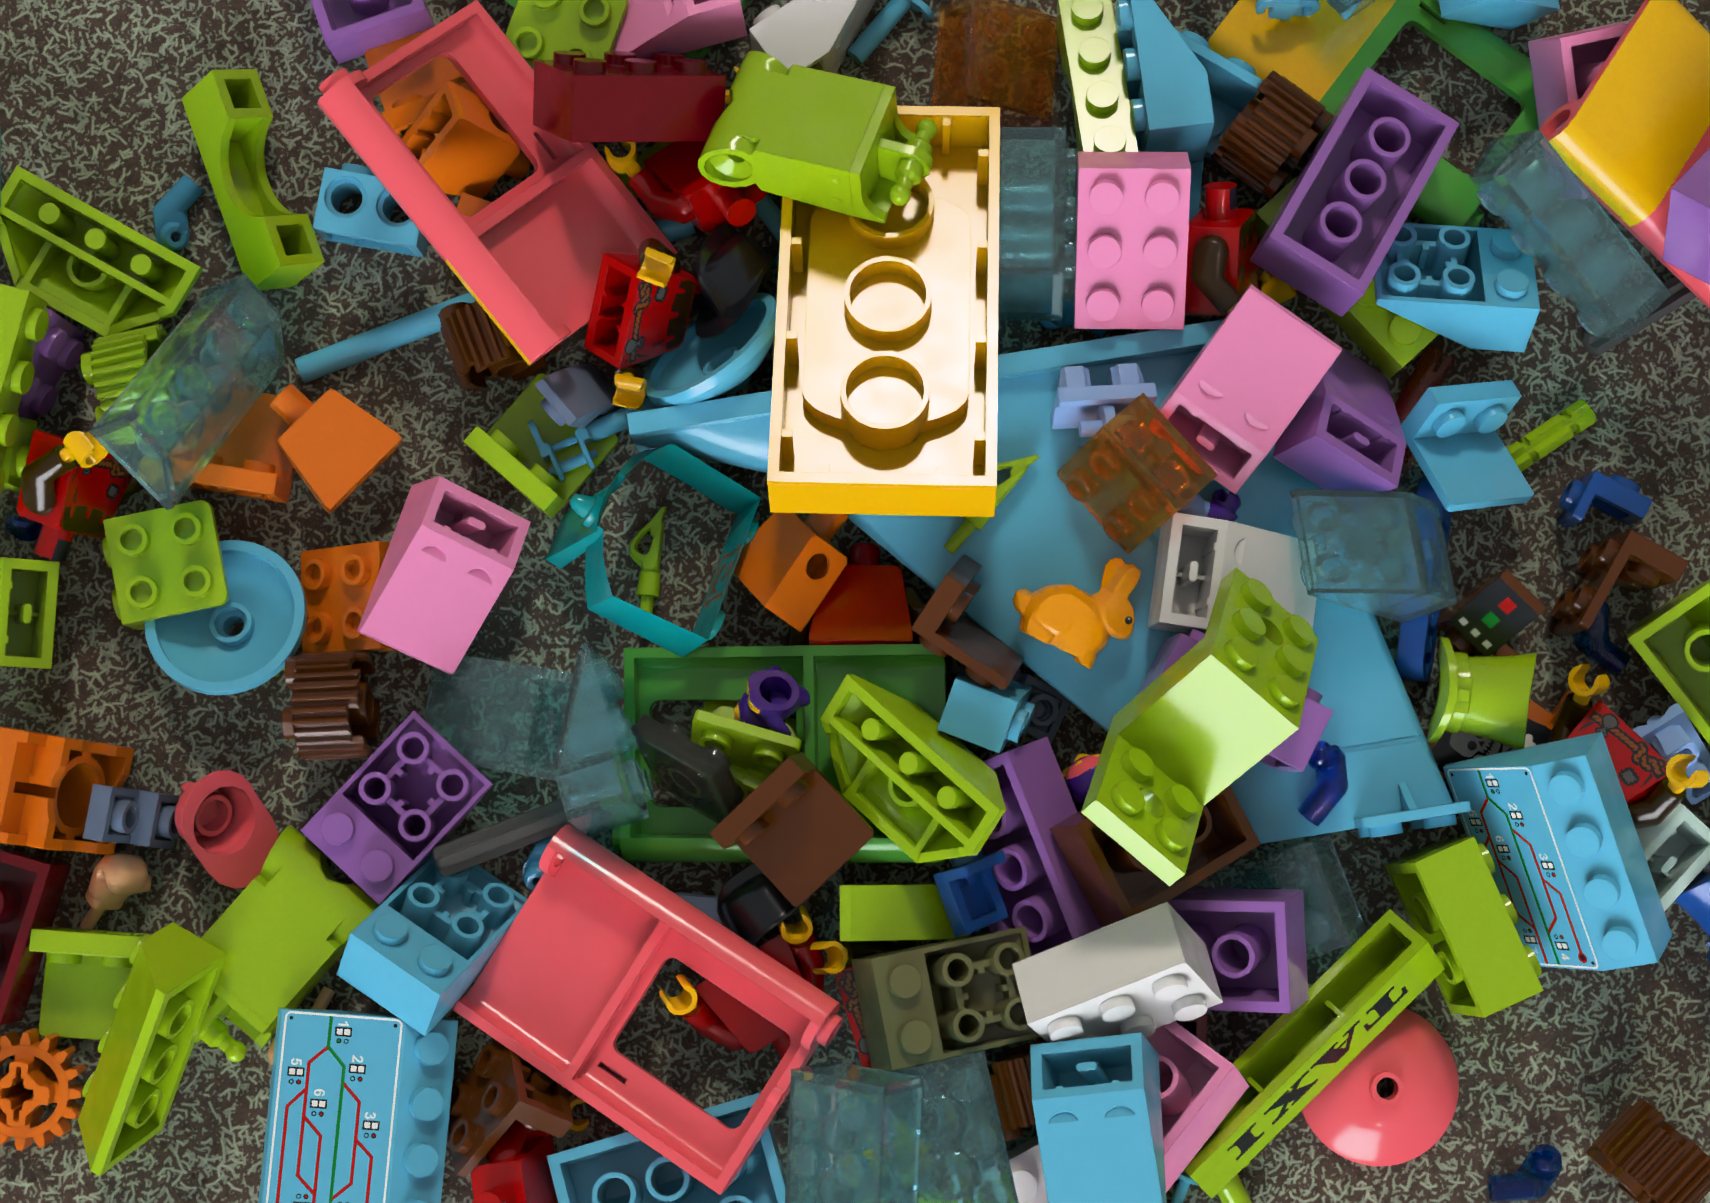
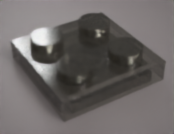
(687, 770)

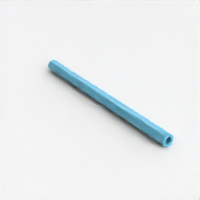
(409, 328)

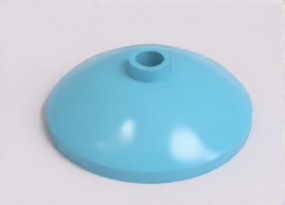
(716, 366)
(263, 596)

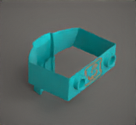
(581, 533)

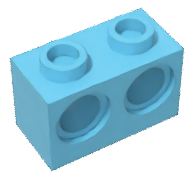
(371, 222)
(985, 714)

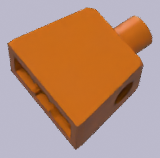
(464, 143)
(332, 443)
(792, 564)

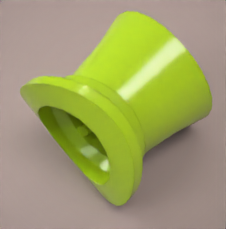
(1483, 696)

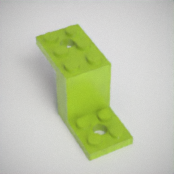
(1202, 725)

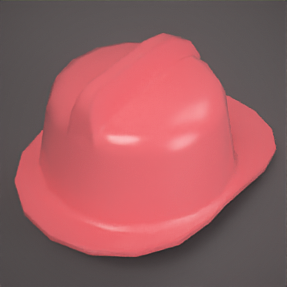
(225, 827)

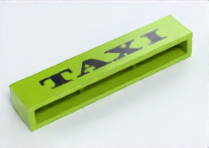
(1316, 1043)

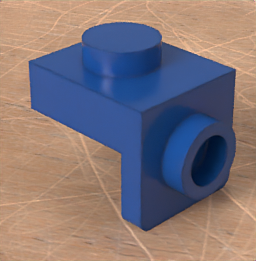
(1612, 496)
(971, 892)

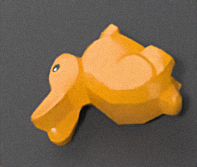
(1078, 620)

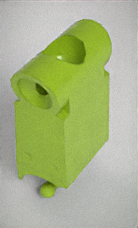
(817, 139)
(279, 941)

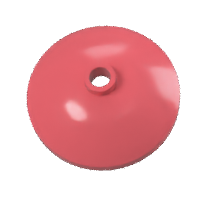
(1408, 1122)

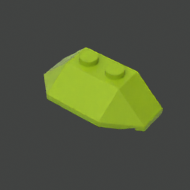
(87, 259)
(908, 775)

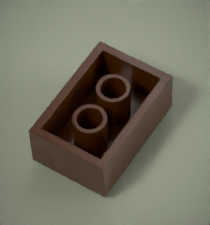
(1122, 886)

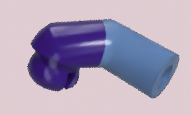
(1222, 506)

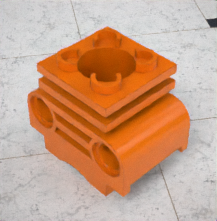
(50, 785)

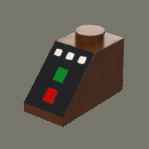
(1490, 615)

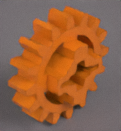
(52, 1081)

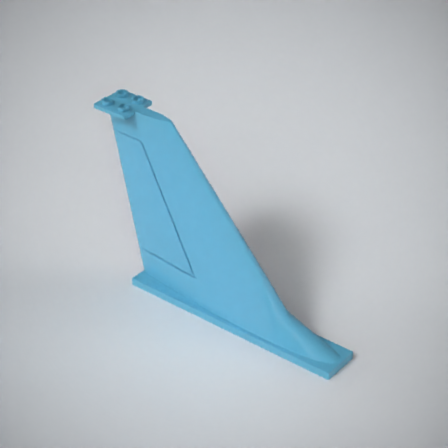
(1053, 539)

